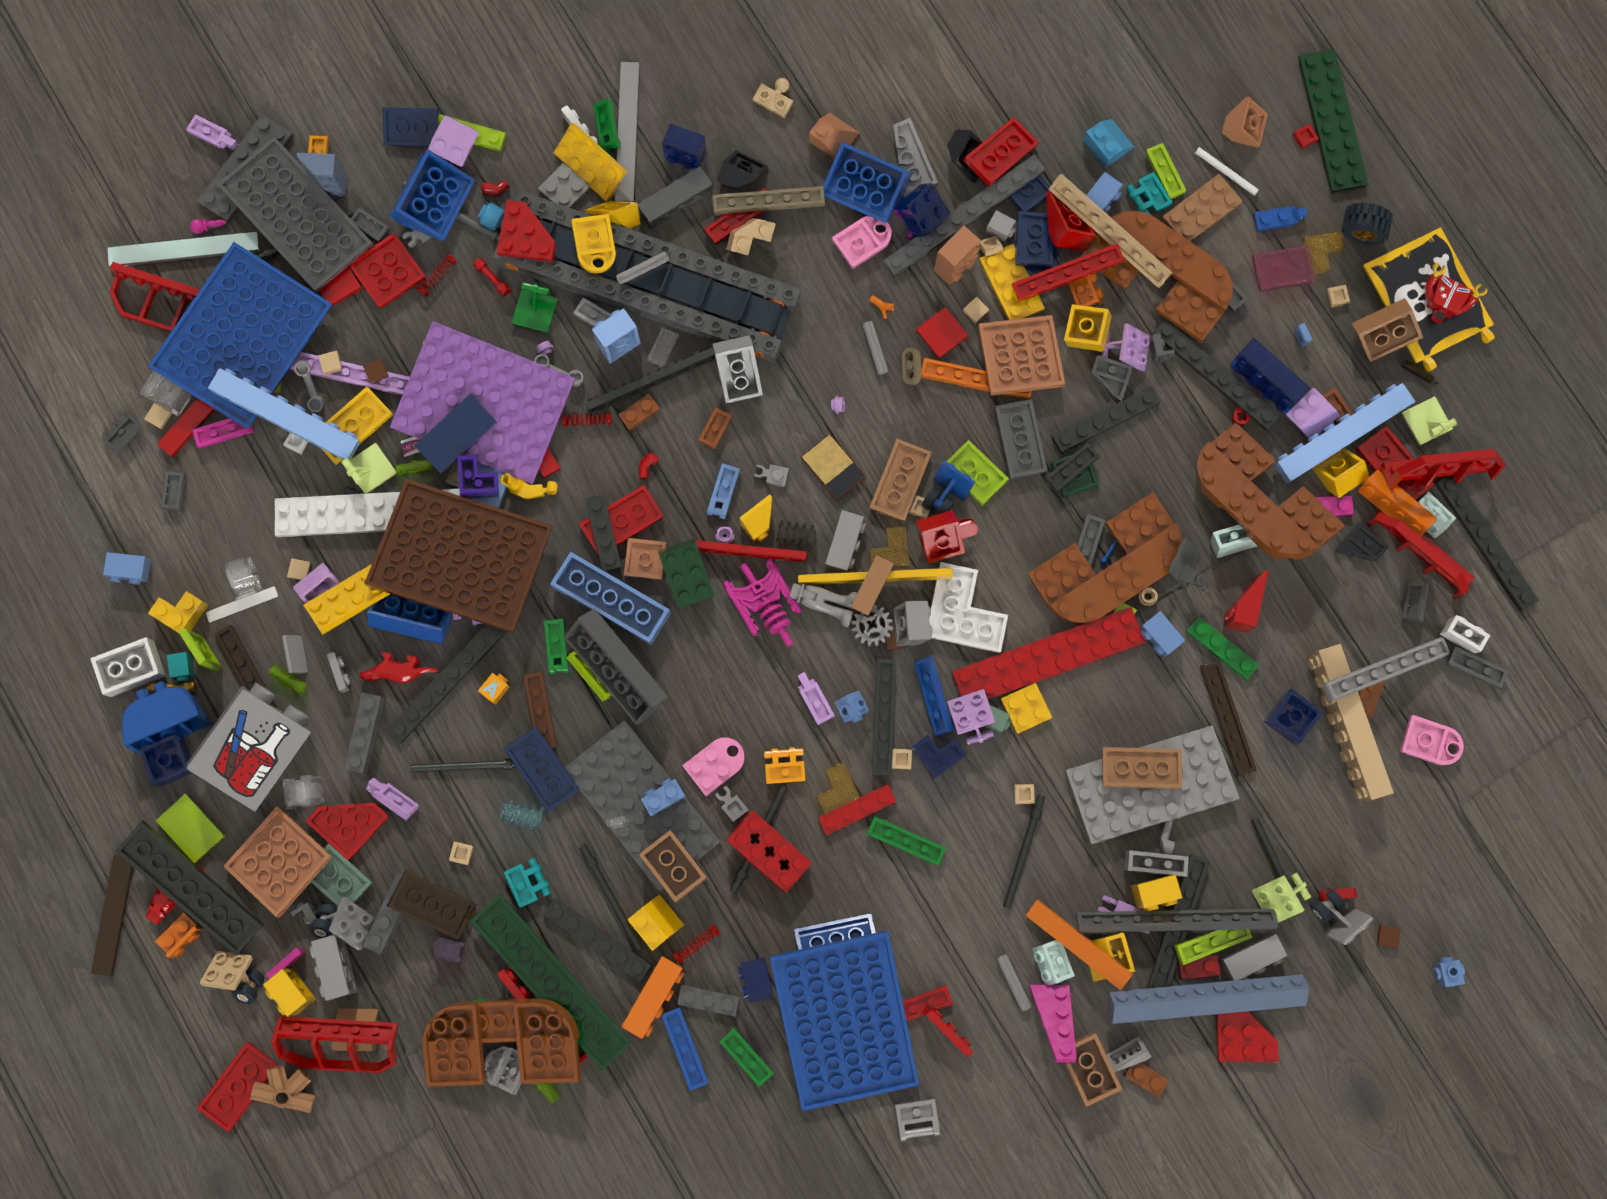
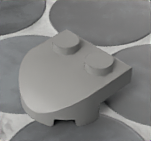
(503, 1069)

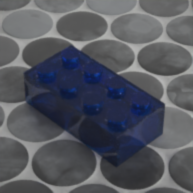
(1270, 376)

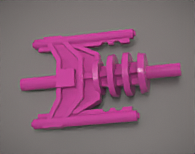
(762, 597)

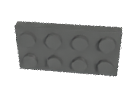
(1020, 439)

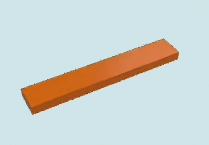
(961, 376)
(1079, 944)

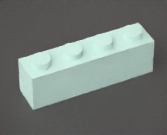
(1231, 541)

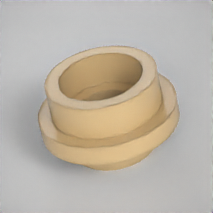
(1152, 592)

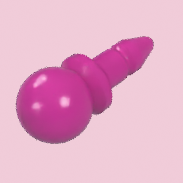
(198, 226)

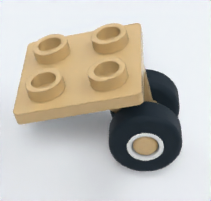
(232, 973)

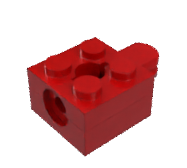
(949, 540)

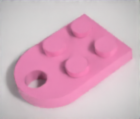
(862, 241)
(1431, 741)
(714, 766)

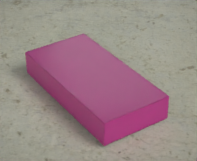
(287, 962)

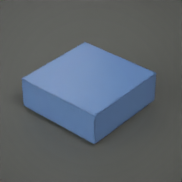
(1302, 335)

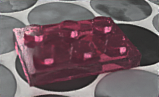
(1283, 268)

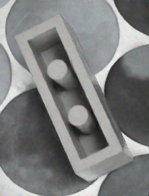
(845, 542)
(1156, 863)
(1254, 958)

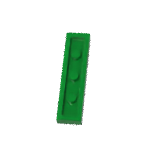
(1222, 648)
(906, 841)

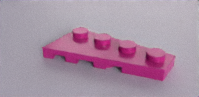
(1055, 1011)

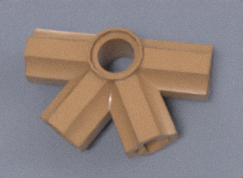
(280, 1083)

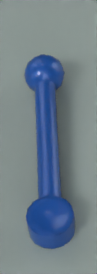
(1103, 560)

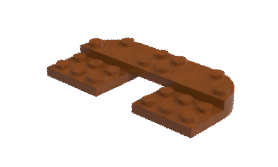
(1202, 283)
(1284, 531)
(1082, 596)
(541, 1028)

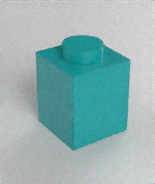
(180, 666)

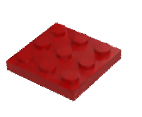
(387, 271)

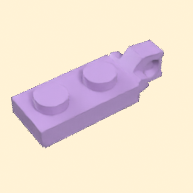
(211, 133)
(814, 699)
(392, 798)

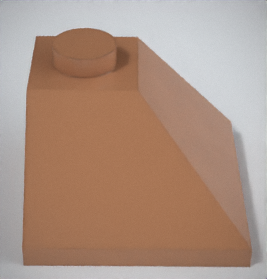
(1245, 123)
(830, 133)

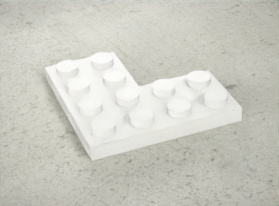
(958, 622)

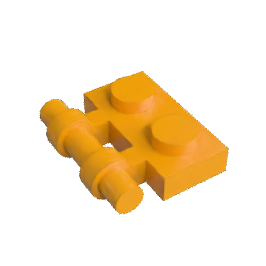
(784, 772)

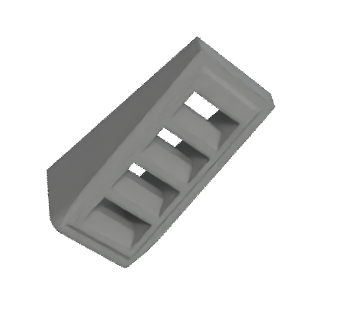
(1137, 1057)

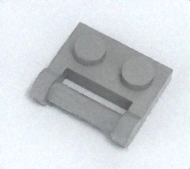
(915, 1113)

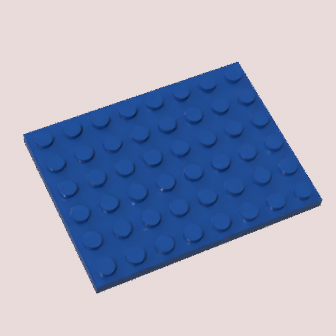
(241, 321)
(844, 1020)

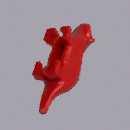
(395, 671)

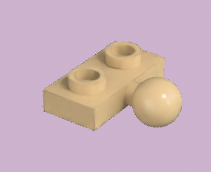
(773, 99)

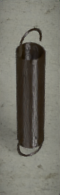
(1417, 371)

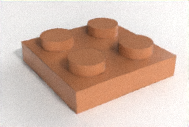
(643, 559)

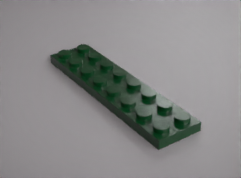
(1333, 121)

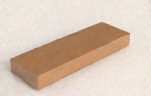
(872, 585)

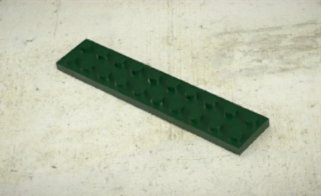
(550, 979)

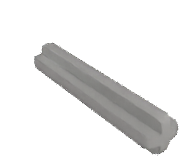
(642, 268)
(875, 347)
(1014, 982)

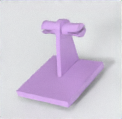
(1133, 347)
(971, 713)

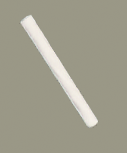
(1225, 170)

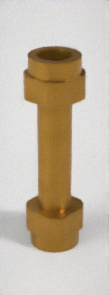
(190, 686)

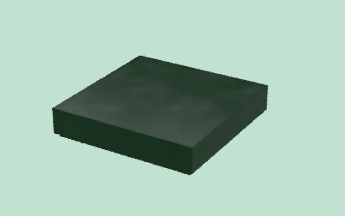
(1083, 482)

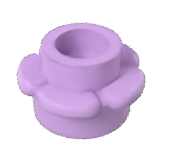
(544, 348)
(838, 404)
(725, 530)

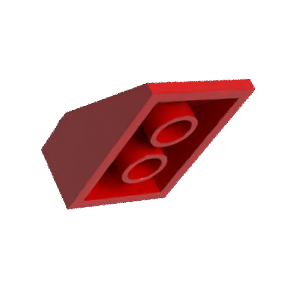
(1066, 227)
(1245, 610)

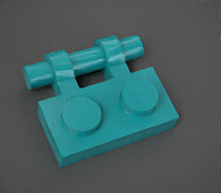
(1154, 193)
(521, 884)

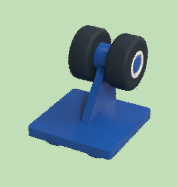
(952, 481)

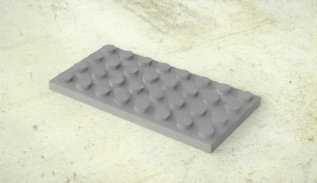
(1120, 811)

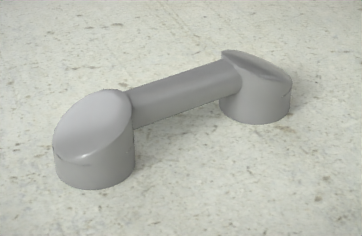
(544, 360)
(315, 402)
(1166, 845)

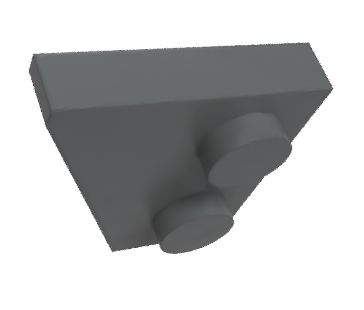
(1112, 375)

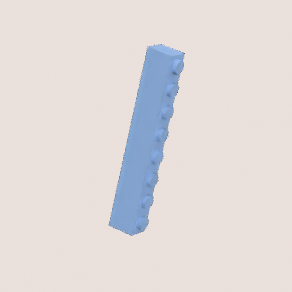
(284, 415)
(1344, 433)

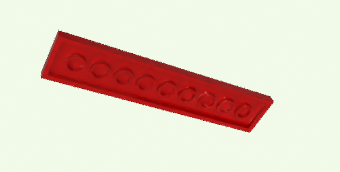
(1051, 655)

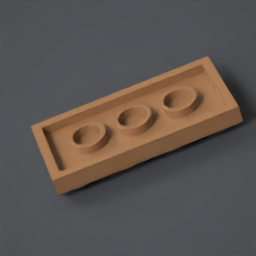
(1202, 208)
(900, 480)
(1141, 768)

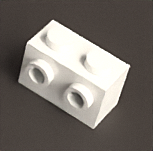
(1465, 634)

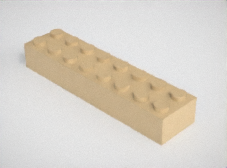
(1351, 728)

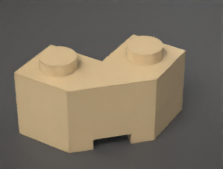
(741, 237)

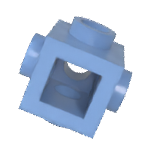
(852, 707)
(1449, 972)

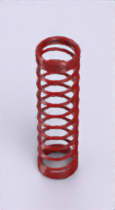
(424, 293)
(565, 423)
(716, 932)

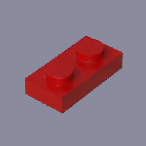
(1200, 968)

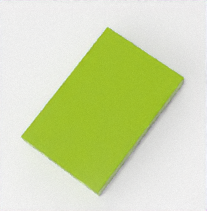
(985, 474)
(200, 650)
(190, 828)

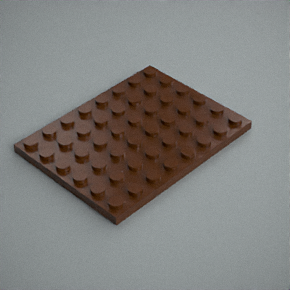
(459, 555)

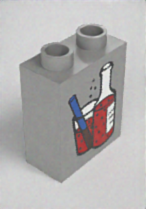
(250, 746)

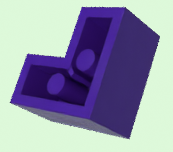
(474, 484)

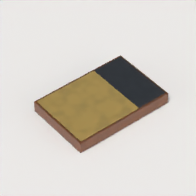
(833, 467)

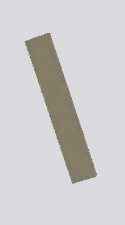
(768, 200)

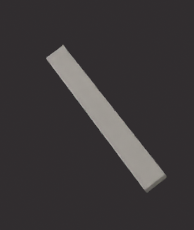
(627, 129)
(1385, 669)

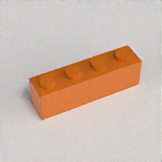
(1397, 503)
(652, 998)

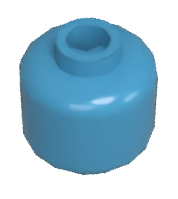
(491, 216)

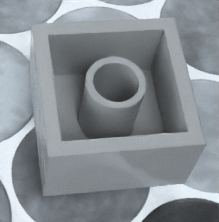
(912, 623)

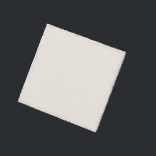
(295, 443)

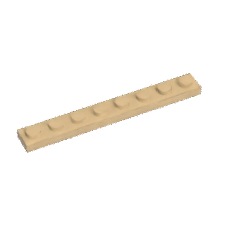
(1110, 230)

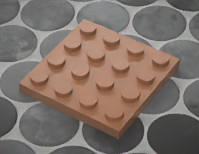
(1021, 355)
(278, 862)

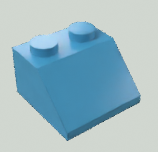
(1107, 142)

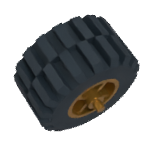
(1367, 223)

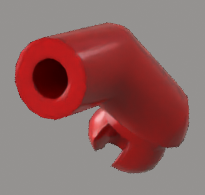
(494, 190)
(647, 460)

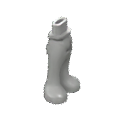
(815, 597)

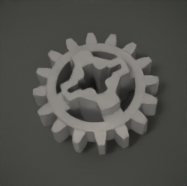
(879, 630)

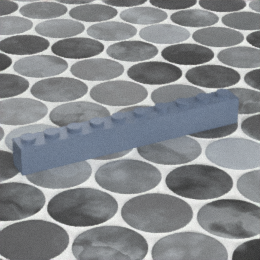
(1207, 998)

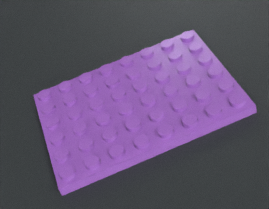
(513, 389)

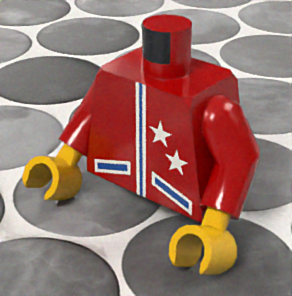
(1448, 296)

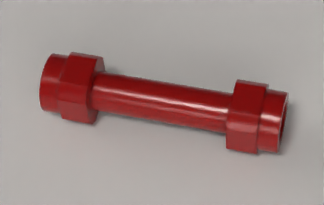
(481, 266)

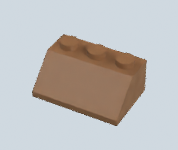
(1387, 330)

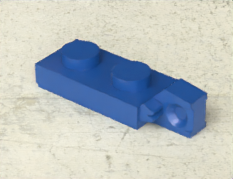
(1278, 218)

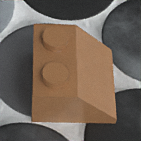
(357, 1015)

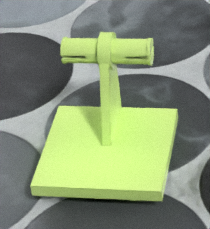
(1428, 421)
(369, 468)
(1281, 896)

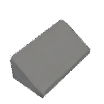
(295, 654)

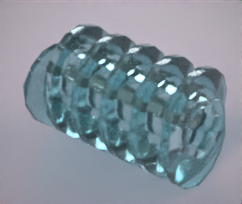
(521, 815)

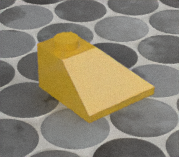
(620, 213)
(757, 520)

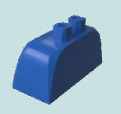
(161, 716)

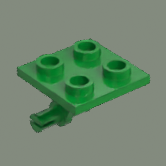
(534, 308)

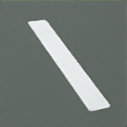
(241, 604)

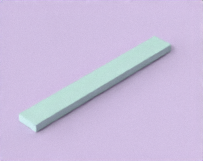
(181, 249)

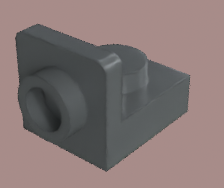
(1157, 346)
(306, 908)

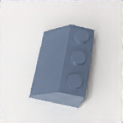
(326, 172)

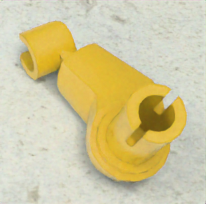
(524, 490)

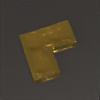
(1319, 247)
(897, 548)
(842, 792)

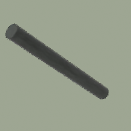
(1268, 847)

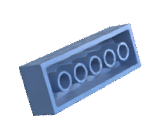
(610, 598)

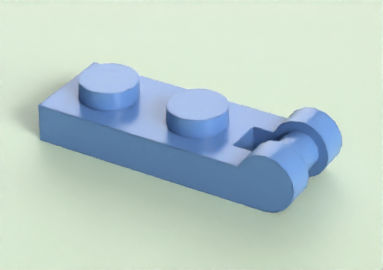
(723, 490)

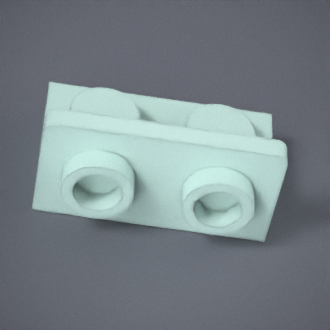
(1445, 517)
(1053, 962)

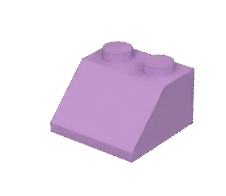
(453, 141)
(1312, 413)
(316, 583)

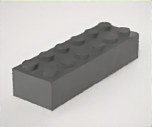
(615, 666)

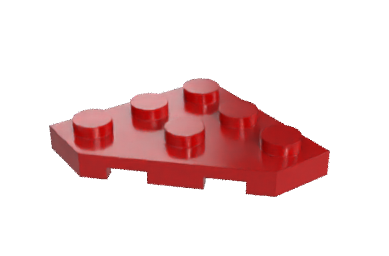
(524, 235)
(347, 825)
(1244, 1039)

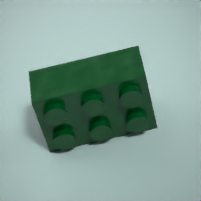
(686, 573)

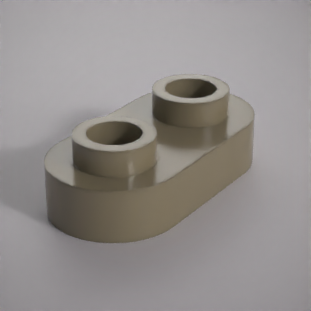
(911, 366)

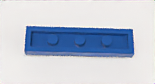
(933, 696)
(685, 1049)

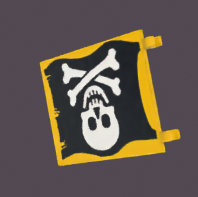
(1404, 275)

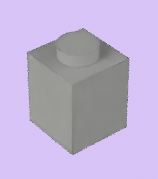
(1001, 226)

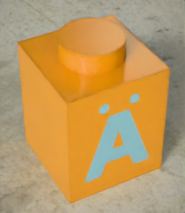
(494, 688)

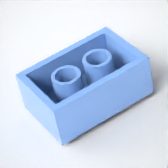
(616, 335)

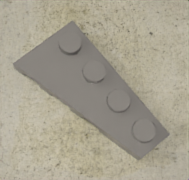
(912, 156)

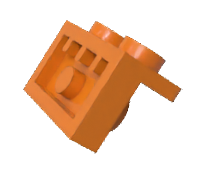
(1086, 291)
(178, 936)

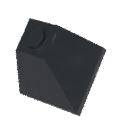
(961, 145)
(740, 170)

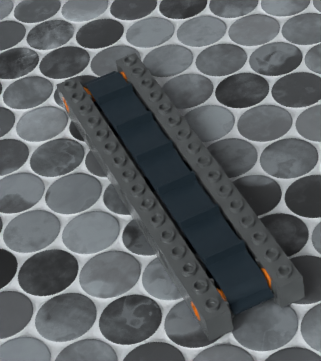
(683, 293)

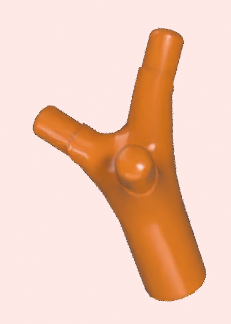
(881, 305)

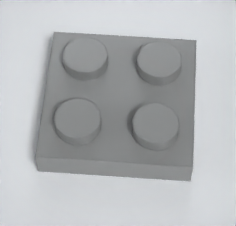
(564, 187)

